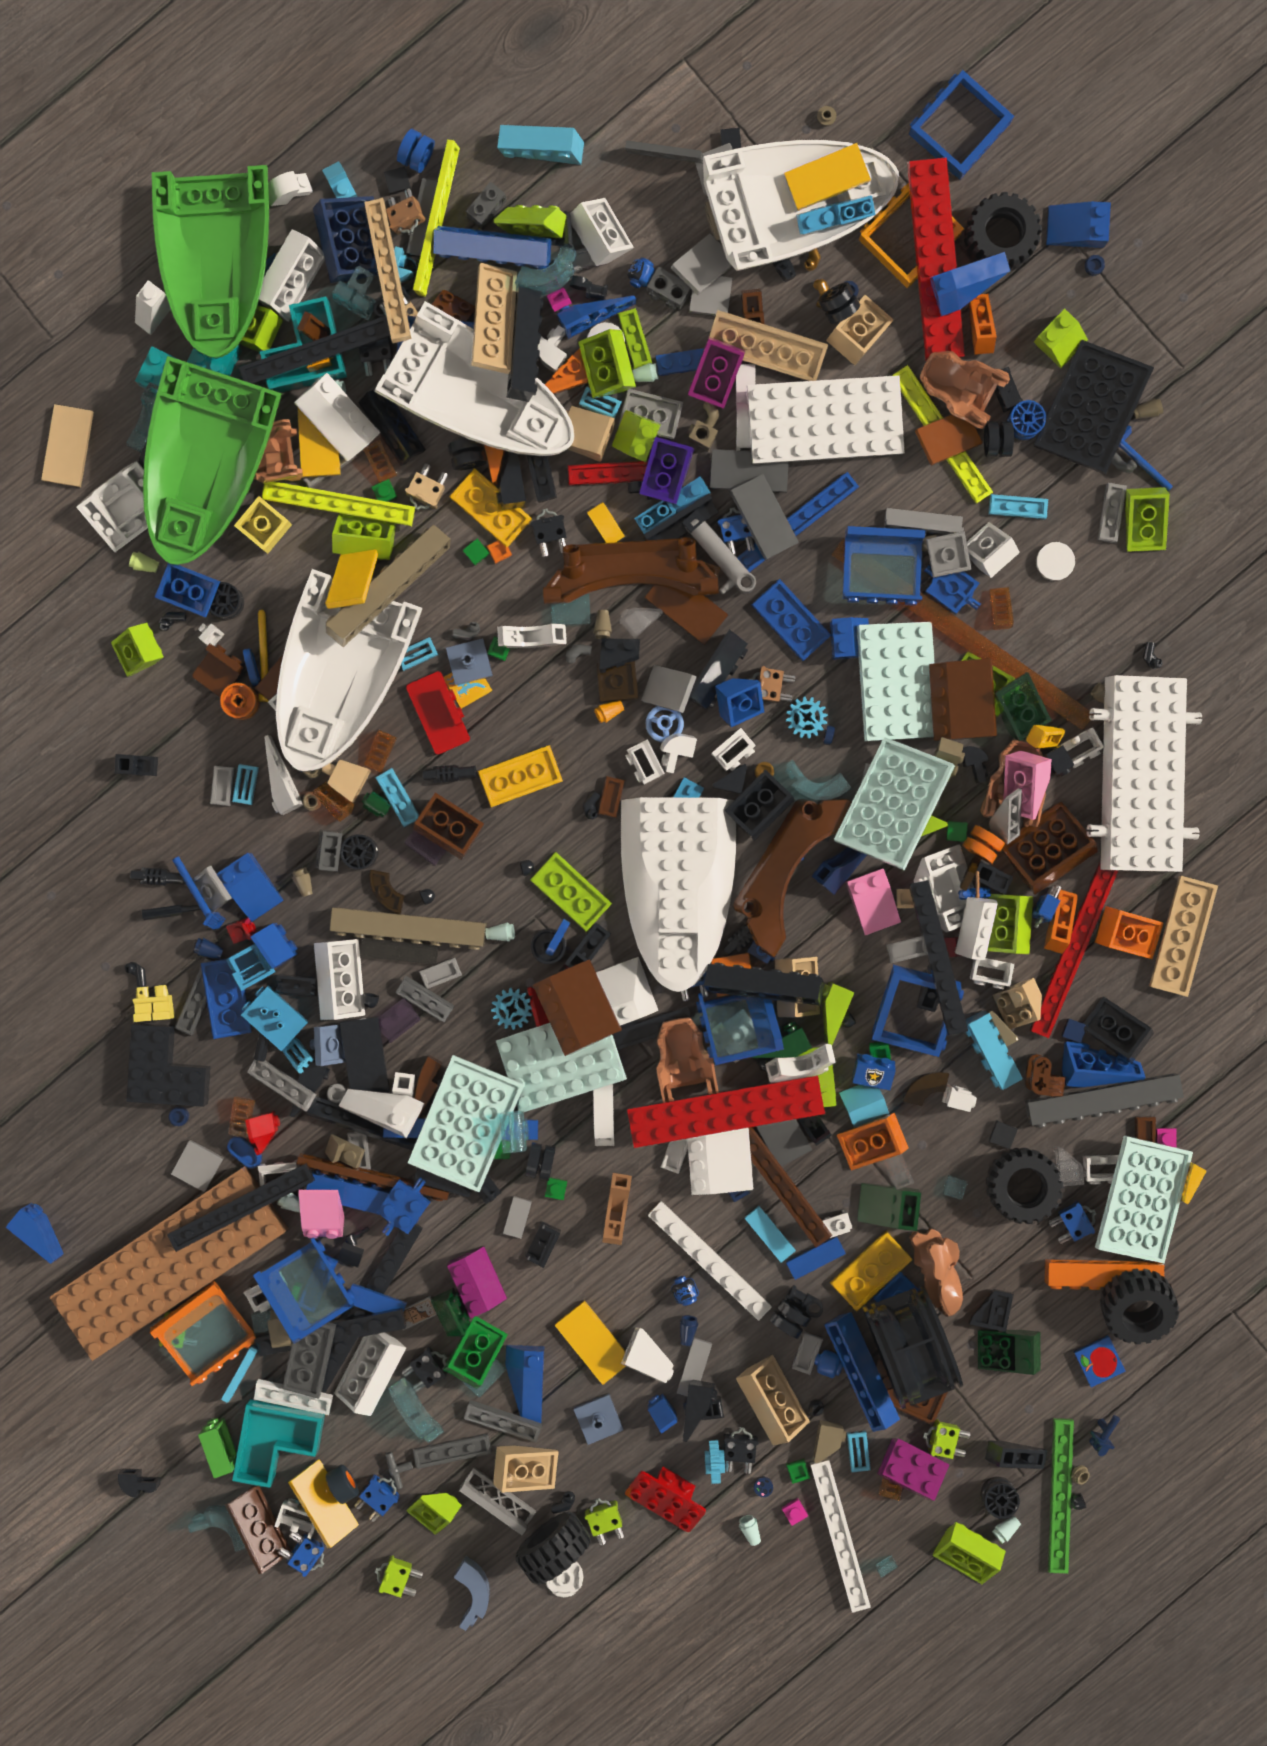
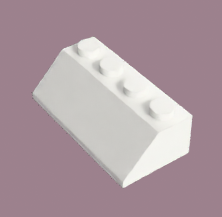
(290, 274)
(336, 417)
(339, 979)
(369, 1372)

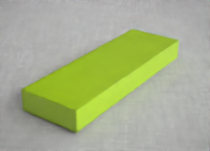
(634, 338)

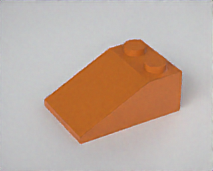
(1129, 932)
(873, 1141)

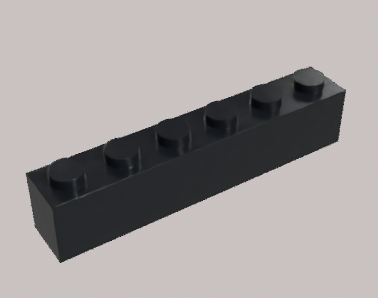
(525, 340)
(764, 984)

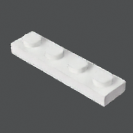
(273, 1393)

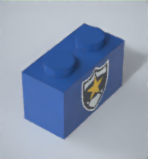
(873, 1071)

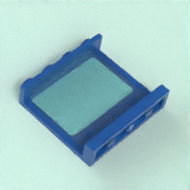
(882, 565)
(739, 1027)
(305, 1290)

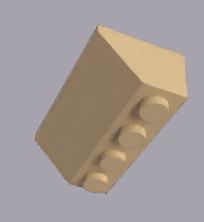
(773, 1400)

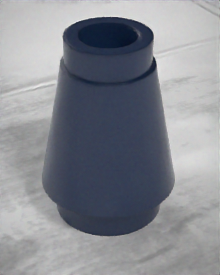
(207, 949)
(688, 1328)

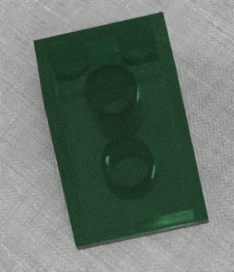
(1021, 706)

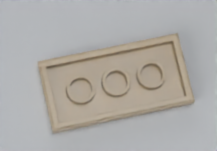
(67, 446)

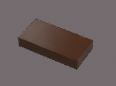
(312, 327)
(611, 796)
(1145, 1128)

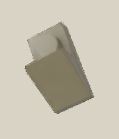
(344, 1151)
(277, 1333)

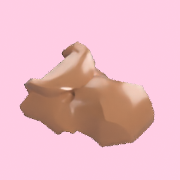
(962, 385)
(278, 456)
(995, 789)
(683, 1058)
(937, 1263)

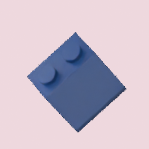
(844, 637)
(739, 700)
(274, 945)

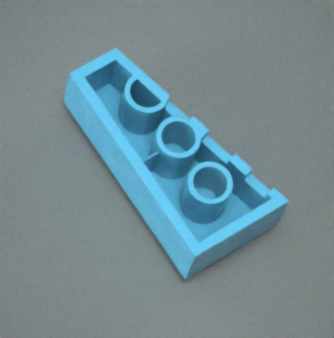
(541, 143)
(992, 1050)

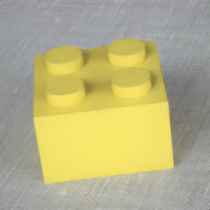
(263, 524)

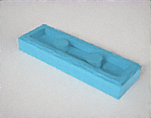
(1018, 506)
(398, 797)
(770, 1234)
(240, 1374)

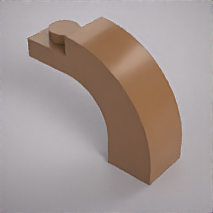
(616, 1209)

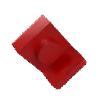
(241, 930)

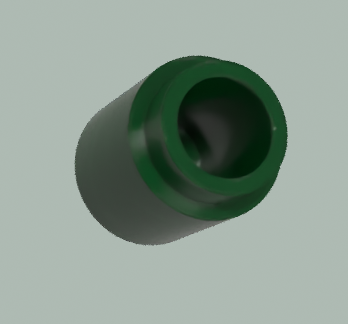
(376, 804)

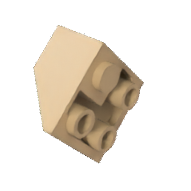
(1020, 1003)

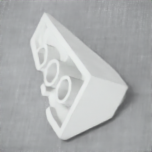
(282, 786)
(384, 1109)

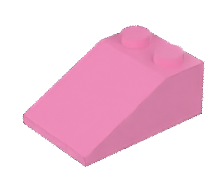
(1030, 775)
(873, 901)
(321, 1213)

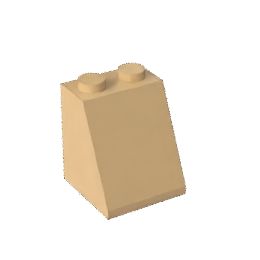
(591, 432)

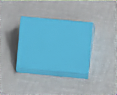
(863, 1104)

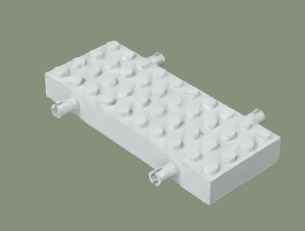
(1143, 773)

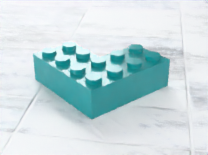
(155, 361)
(303, 377)
(273, 1429)

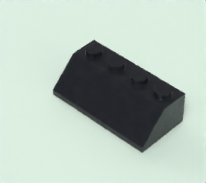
(718, 669)

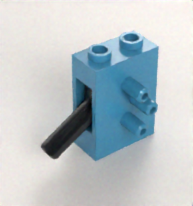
(273, 1019)

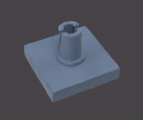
(469, 662)
(328, 1045)
(598, 1418)

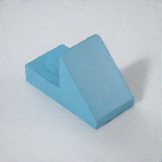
(339, 181)
(404, 274)

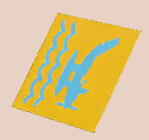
(468, 692)

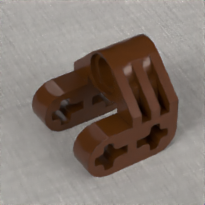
(1048, 1083)

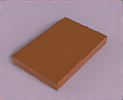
(947, 438)

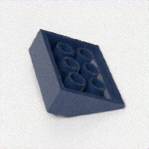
(345, 237)

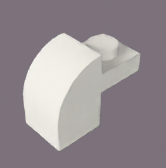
(287, 186)
(550, 355)
(676, 745)
(404, 1084)

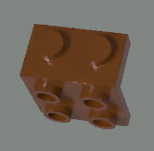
(454, 306)
(218, 669)

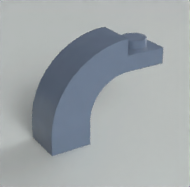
(476, 1581)

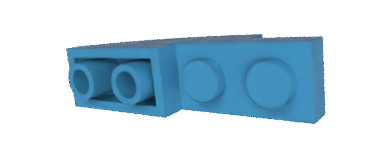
(835, 214)
(664, 510)

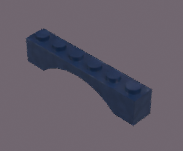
(838, 869)

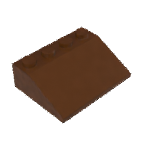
(963, 699)
(1050, 849)
(577, 1007)

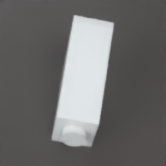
(151, 307)
(647, 1357)

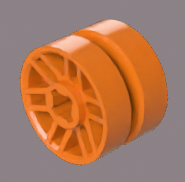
(233, 694)
(983, 844)

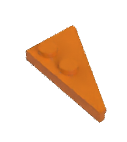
(568, 375)

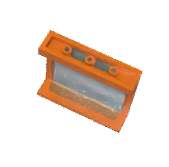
(204, 1333)

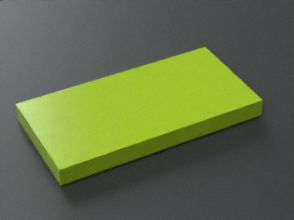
(571, 891)

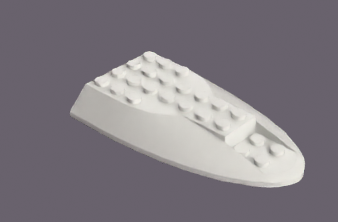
(758, 210)
(439, 384)
(331, 689)
(677, 882)

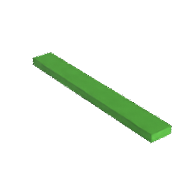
(1060, 1495)

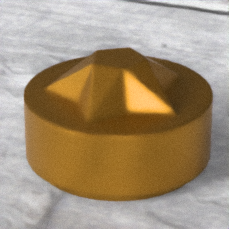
(764, 766)

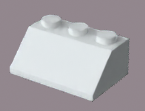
(600, 231)
(976, 928)

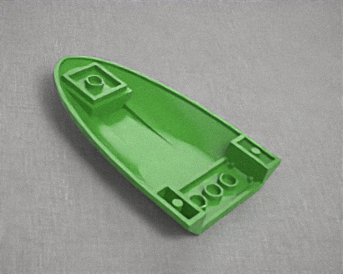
(212, 252)
(201, 456)

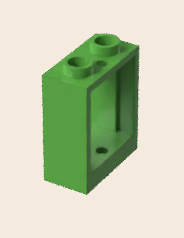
(218, 1447)

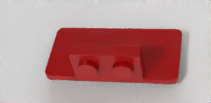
(438, 712)
(667, 1497)

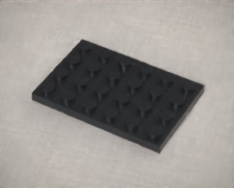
(1093, 407)

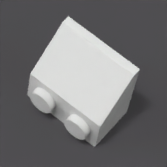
(991, 549)

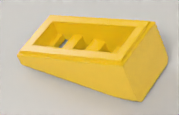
(1045, 736)
(1193, 1179)

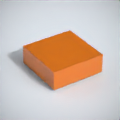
(498, 551)

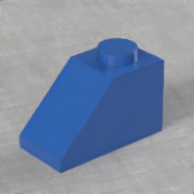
(662, 1412)

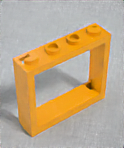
(879, 219)

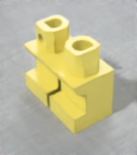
(153, 1007)

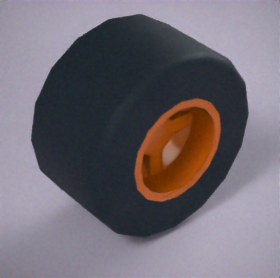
(342, 1484)

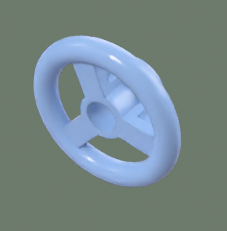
(651, 718)

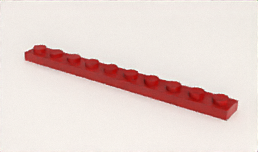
(1072, 956)

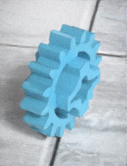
(799, 711)
(503, 1006)
(714, 1462)

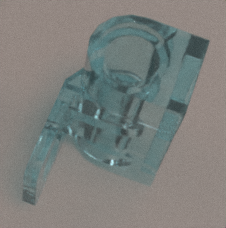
(353, 294)
(514, 1131)

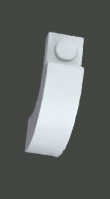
(531, 636)
(799, 1067)
(603, 1116)

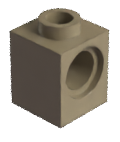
(705, 443)

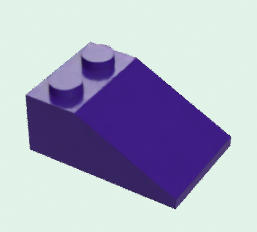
(666, 470)

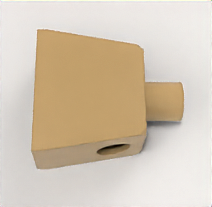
(346, 778)

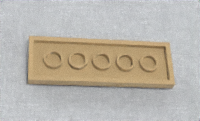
(494, 318)
(770, 346)
(1183, 936)

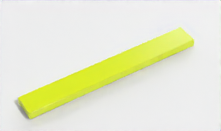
(436, 217)
(927, 414)
(338, 503)

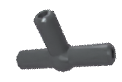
(395, 1470)

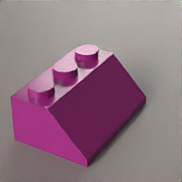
(477, 1281)

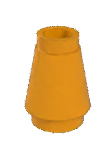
(608, 711)

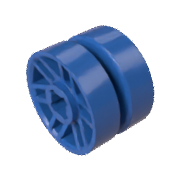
(415, 150)
(1033, 413)

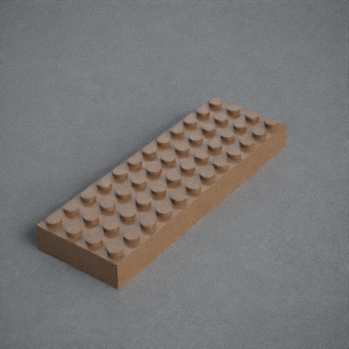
(153, 1278)

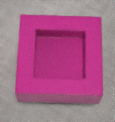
(559, 299)
(1166, 1136)
(795, 1511)

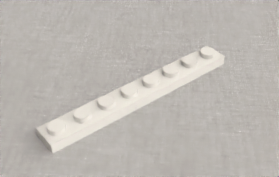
(709, 1260)
(840, 1535)

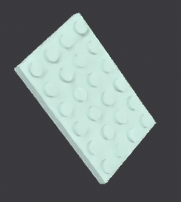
(896, 680)
(894, 803)
(548, 1074)
(465, 1123)
(1143, 1199)

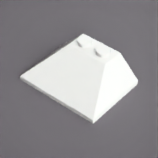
(117, 507)
(945, 874)
(628, 990)

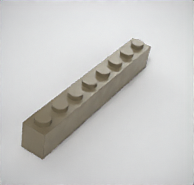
(389, 585)
(408, 927)

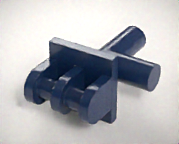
(1101, 1441)

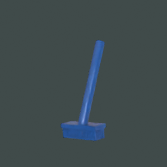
(1142, 462)
(213, 919)

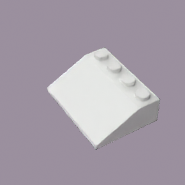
(720, 1162)

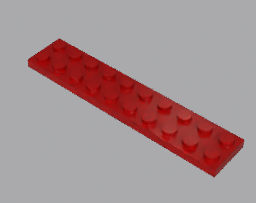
(934, 251)
(726, 1111)

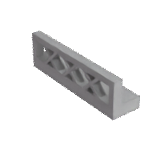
(930, 522)
(492, 1506)

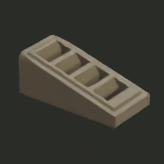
(1006, 1034)

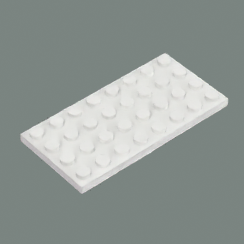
(825, 419)

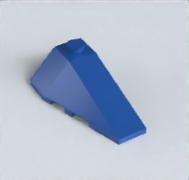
(962, 285)
(586, 315)
(1093, 1068)
(525, 1373)

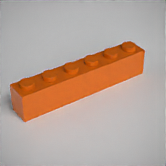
(1091, 1272)

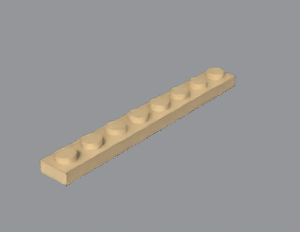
(388, 270)

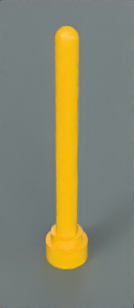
(263, 648)

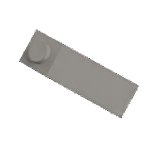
(1006, 820)

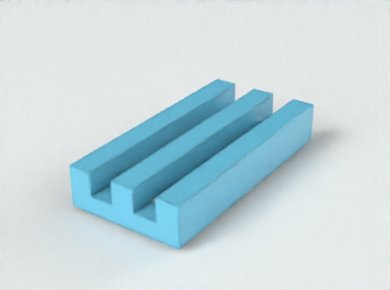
(597, 410)
(423, 659)
(245, 785)
(303, 1061)
(856, 1435)

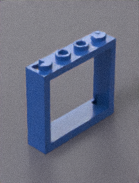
(935, 149)
(878, 1034)

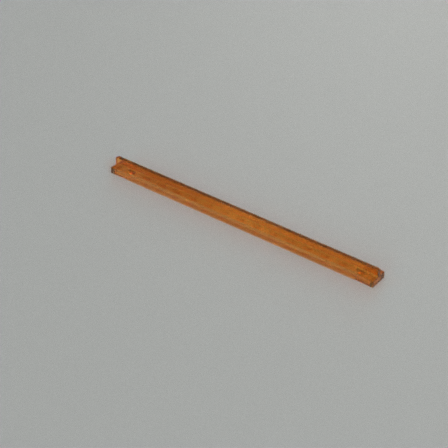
(985, 649)

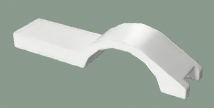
(744, 377)

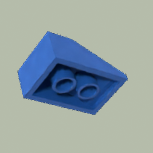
(1079, 224)
(187, 589)
(250, 886)
(35, 1230)

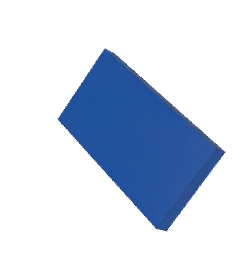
(791, 620)
(224, 1000)

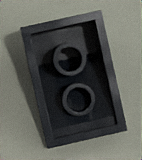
(1118, 1030)

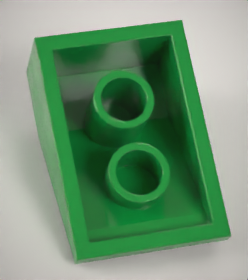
(475, 1352)

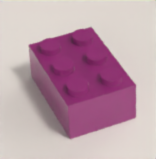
(716, 372)
(913, 1469)

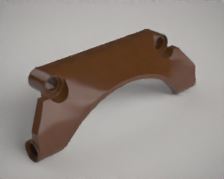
(618, 563)
(770, 878)

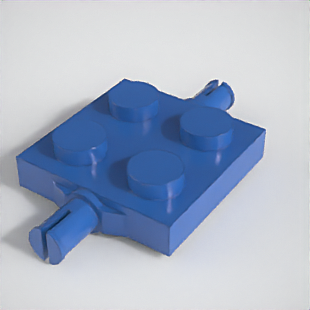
(953, 590)
(403, 1206)

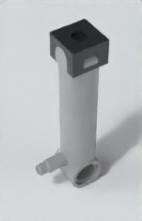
(719, 552)

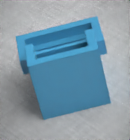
(249, 967)

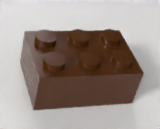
(448, 826)

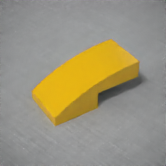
(605, 523)

